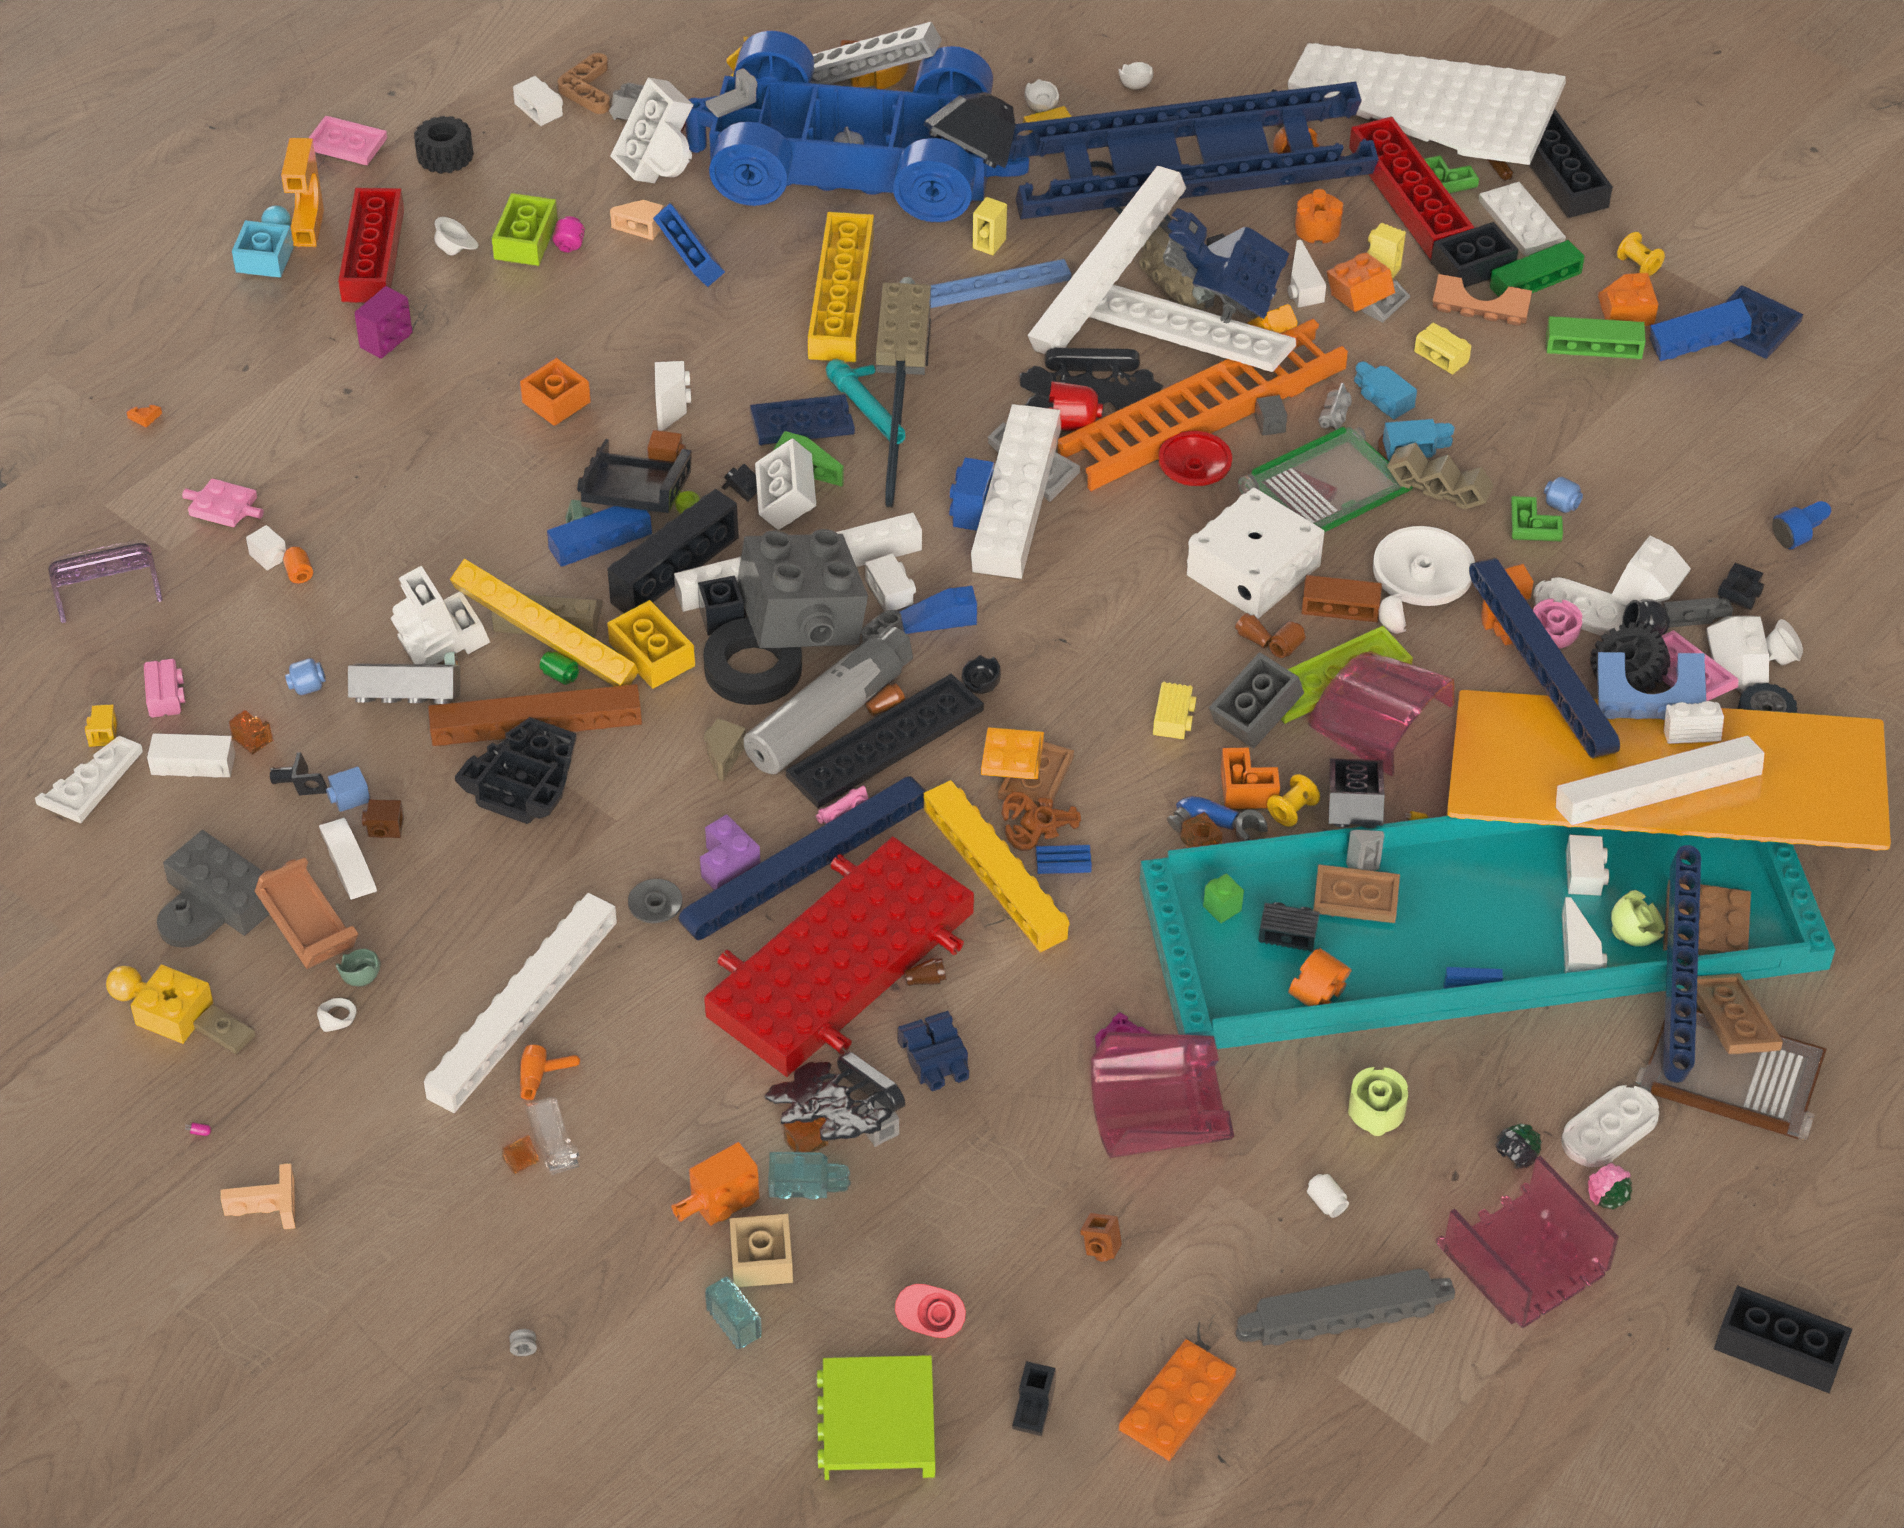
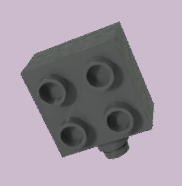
(801, 589)

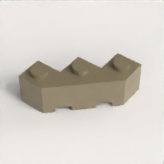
(1440, 477)

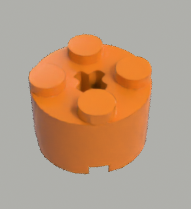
(1318, 217)
(1320, 979)

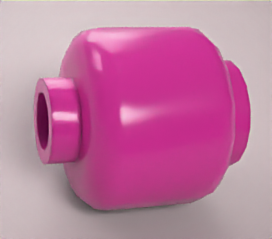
(568, 234)

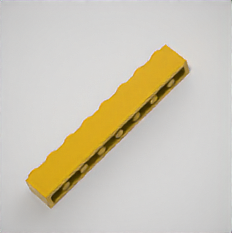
(543, 625)
(996, 866)

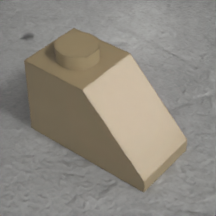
(724, 746)

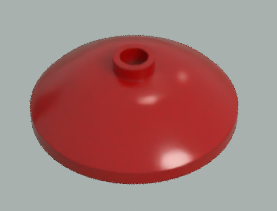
(1195, 458)

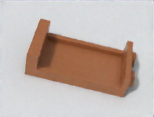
(304, 913)

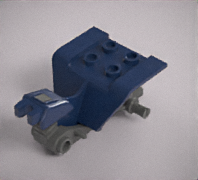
(1236, 268)

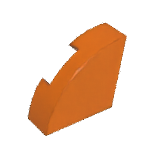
(144, 416)

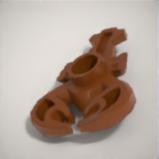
(1035, 820)

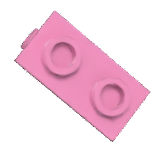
(842, 805)

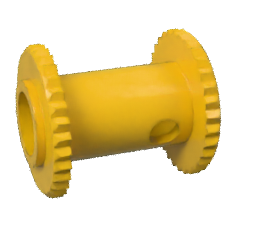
(1633, 248)
(1284, 808)

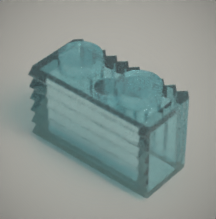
(733, 1312)

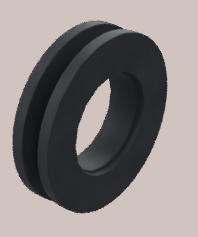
(745, 687)

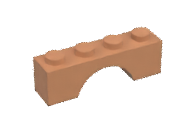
(1510, 306)

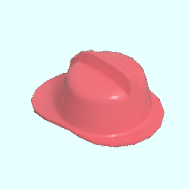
(930, 1310)

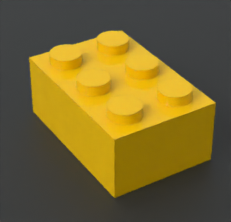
(651, 643)

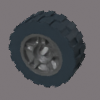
(1767, 698)

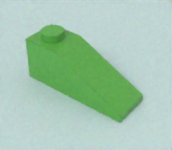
(824, 466)

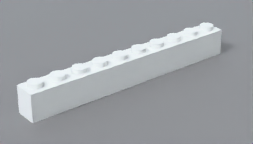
(1107, 260)
(866, 542)
(519, 1003)

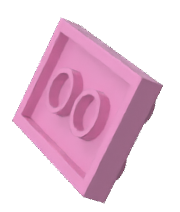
(347, 140)

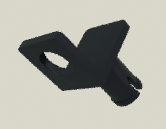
(298, 775)

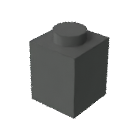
(1270, 415)

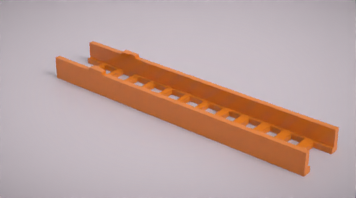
(1227, 412)

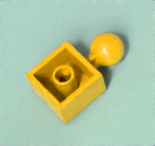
(163, 1004)

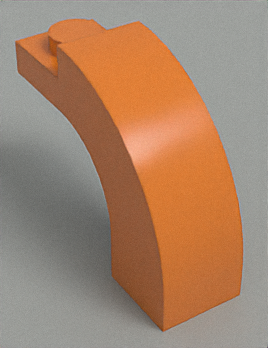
(1524, 583)

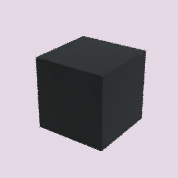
(719, 602)

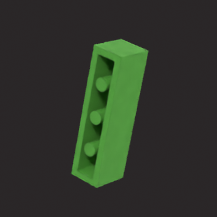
(1595, 337)

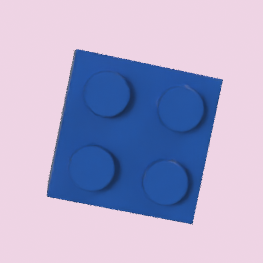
(970, 492)

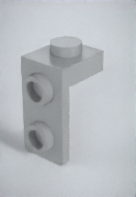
(738, 98)

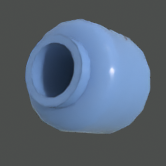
(1563, 494)
(305, 676)

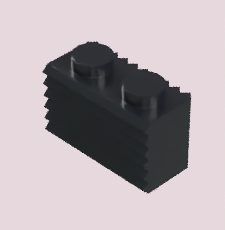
(1288, 926)

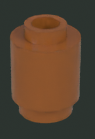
(1287, 639)

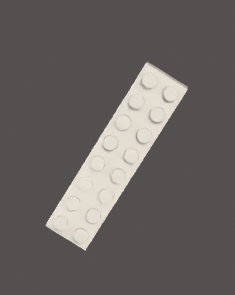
(1016, 491)

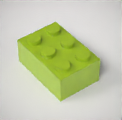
(524, 229)

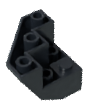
(977, 125)

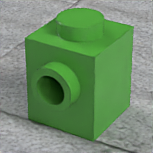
(1223, 898)

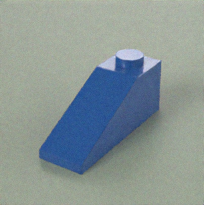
(942, 611)

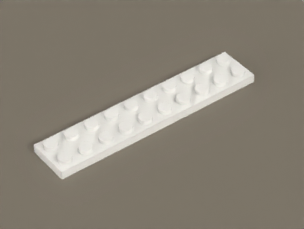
(1193, 328)

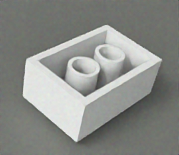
(785, 484)

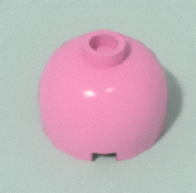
(1560, 620)

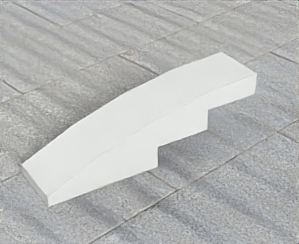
(347, 858)

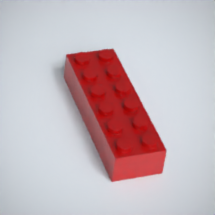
(371, 243)

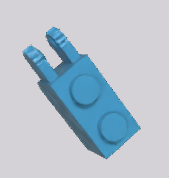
(1385, 389)
(1425, 433)

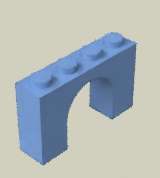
(1621, 700)

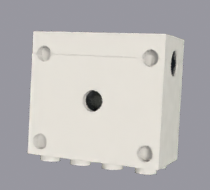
(1255, 552)

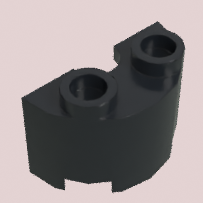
(1742, 586)

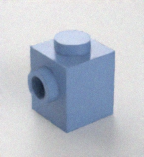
(348, 789)

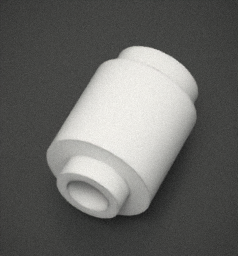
(1327, 1195)

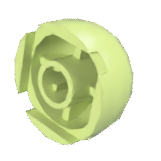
(1636, 921)

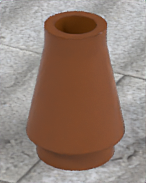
(1253, 630)
(885, 699)

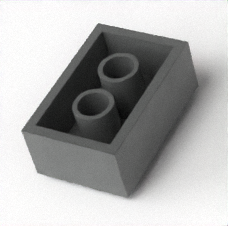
(1256, 700)

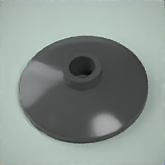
(655, 901)

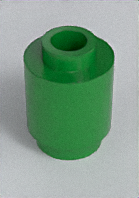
(559, 667)

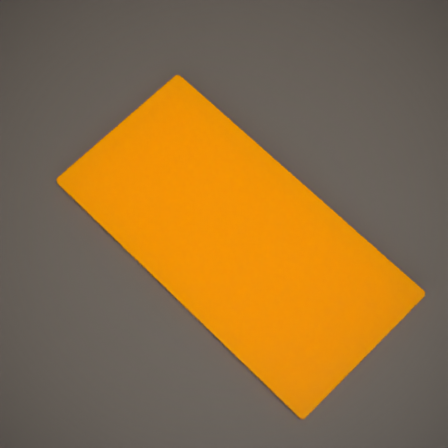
(1816, 785)

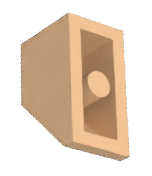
(637, 218)

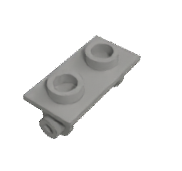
(1335, 408)

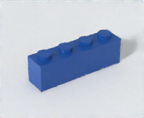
(689, 245)
(1700, 329)
(597, 533)

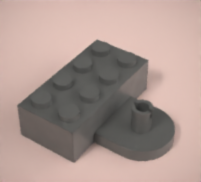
(214, 890)

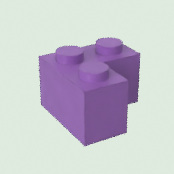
(729, 852)

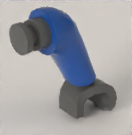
(1219, 814)

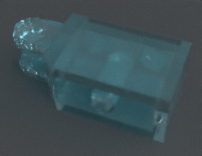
(805, 1175)

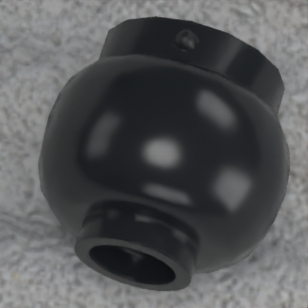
(1647, 612)

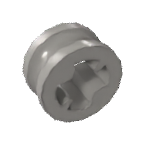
(523, 1342)

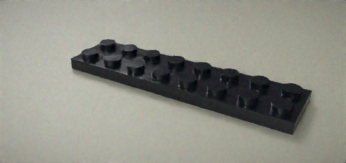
(884, 740)

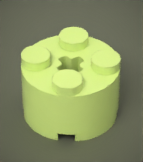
(1378, 1100)

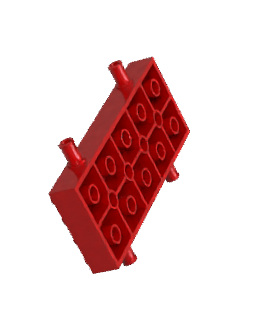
(839, 955)

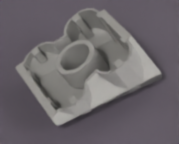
(625, 100)

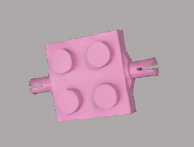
(223, 503)

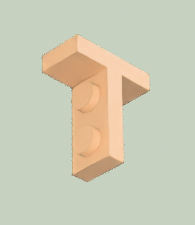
(264, 1198)

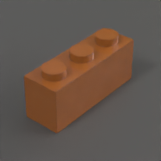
(1341, 598)

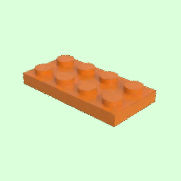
(1177, 1399)

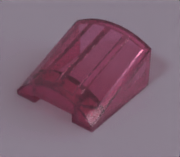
(1375, 704)
(1157, 1093)

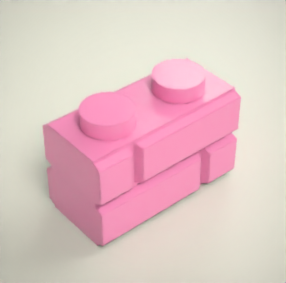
(162, 687)

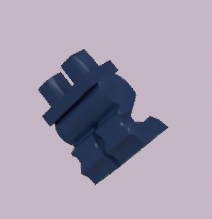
(937, 1060)

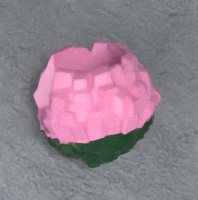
(1610, 1186)

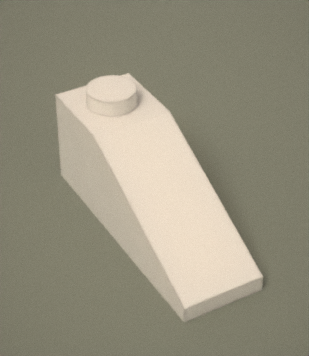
(1306, 282)
(1580, 942)

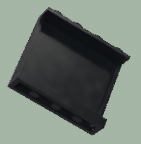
(634, 480)

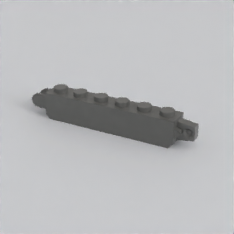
(1344, 1307)

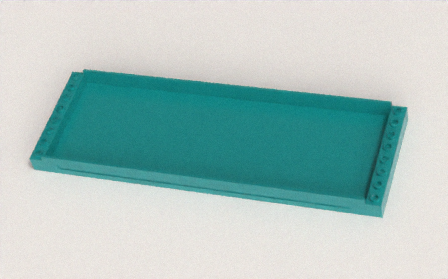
(1465, 900)

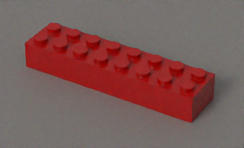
(1410, 184)

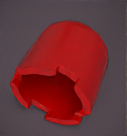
(1076, 404)

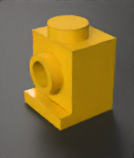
(101, 725)

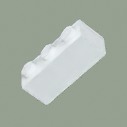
(191, 755)

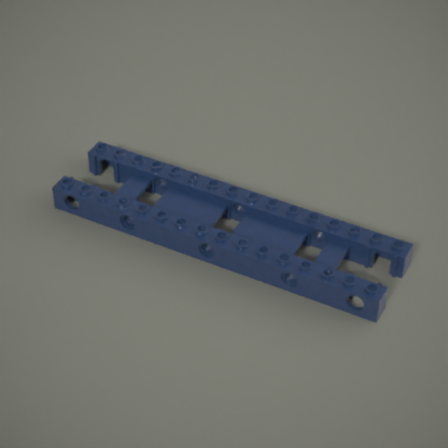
(1228, 139)

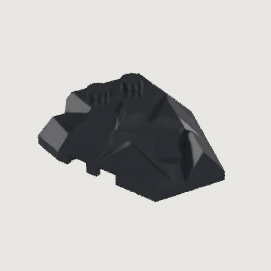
(522, 773)

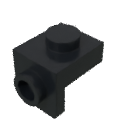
(742, 481)

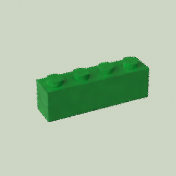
(1539, 269)

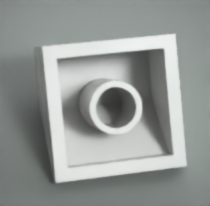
(671, 392)

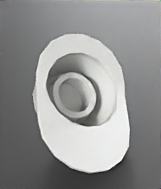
(452, 236)
(1784, 644)

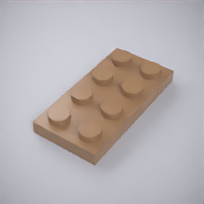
(1736, 1015)

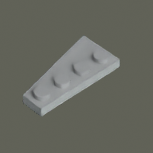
(1061, 471)

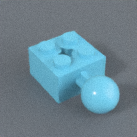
(264, 245)

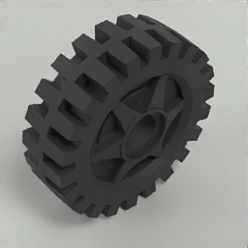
(1644, 654)

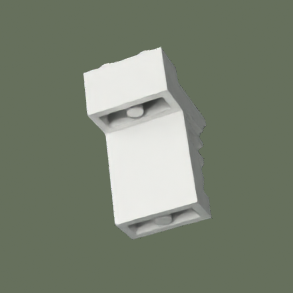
(433, 625)

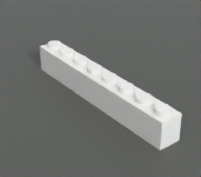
(1659, 780)

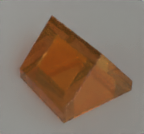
(520, 1154)

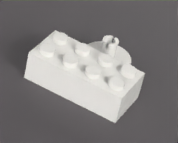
(652, 135)

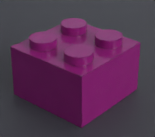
(383, 322)

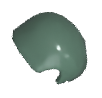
(359, 967)

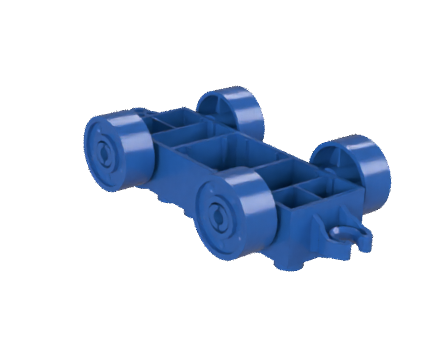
(794, 122)

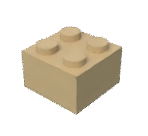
(761, 1250)

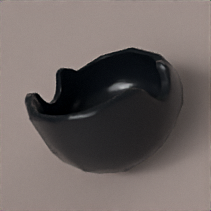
(981, 675)

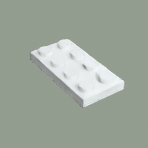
(1521, 218)

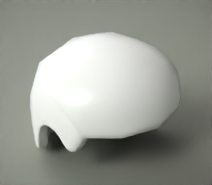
(1136, 75)
(1041, 96)
(1392, 614)

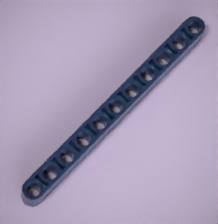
(1544, 658)
(802, 858)

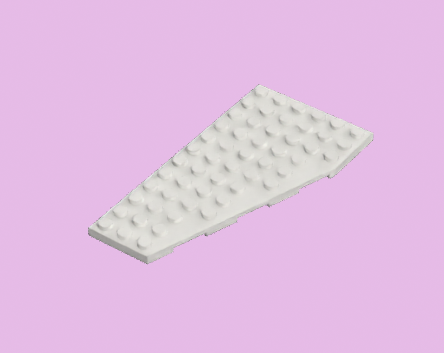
(1457, 104)

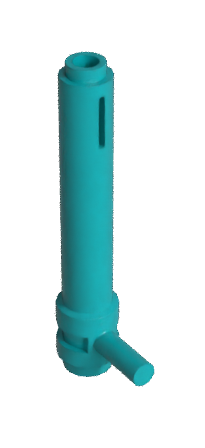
(847, 381)

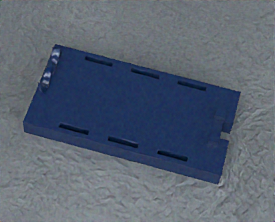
(806, 417)

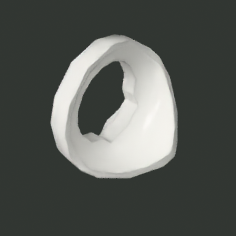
(330, 1023)

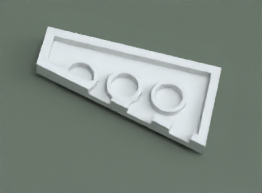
(91, 781)

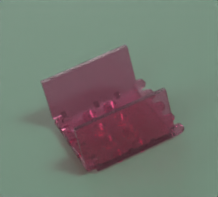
(1532, 1247)

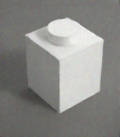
(266, 547)

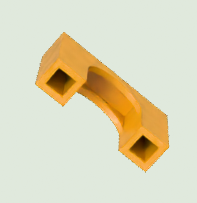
(302, 178)

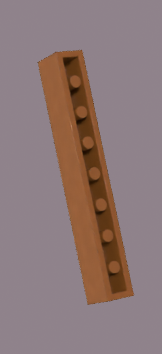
(567, 710)

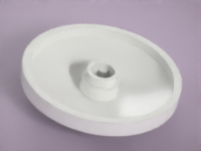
(1423, 565)

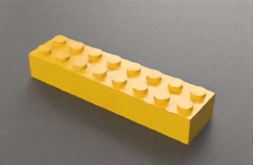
(841, 287)

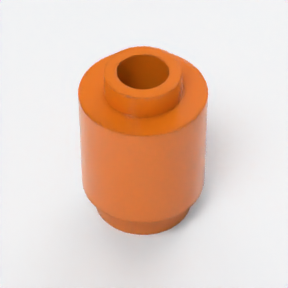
(297, 565)

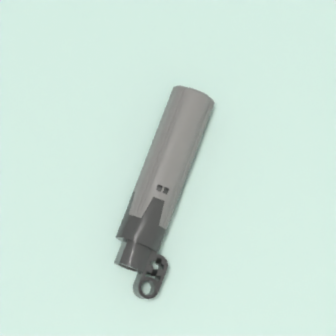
(831, 695)

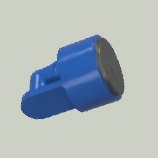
(1796, 524)

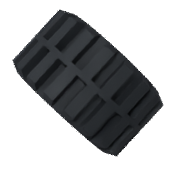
(443, 144)

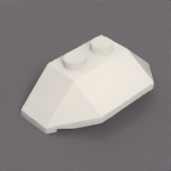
(1651, 573)
(1740, 648)

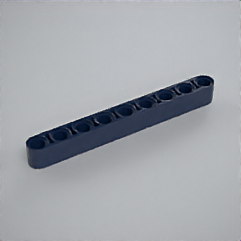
(1679, 974)

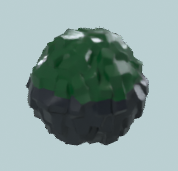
(1519, 1144)

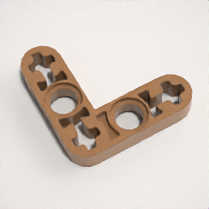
(572, 84)

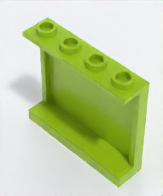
(876, 1414)

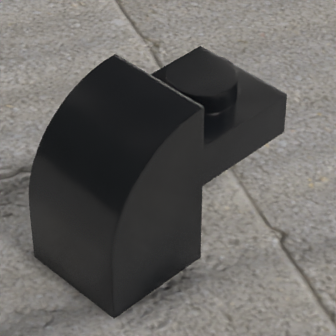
(1035, 1398)

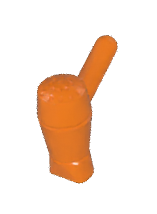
(533, 1066)

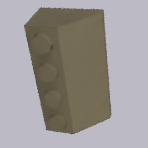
(579, 612)

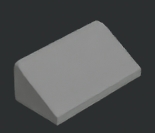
(1384, 308)
(1365, 849)

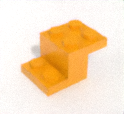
(1012, 753)

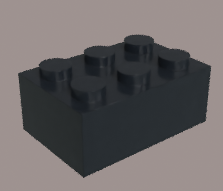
(1473, 254)

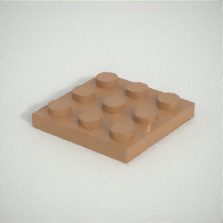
(1722, 919)

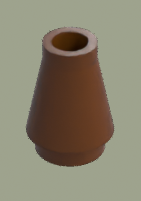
(926, 973)

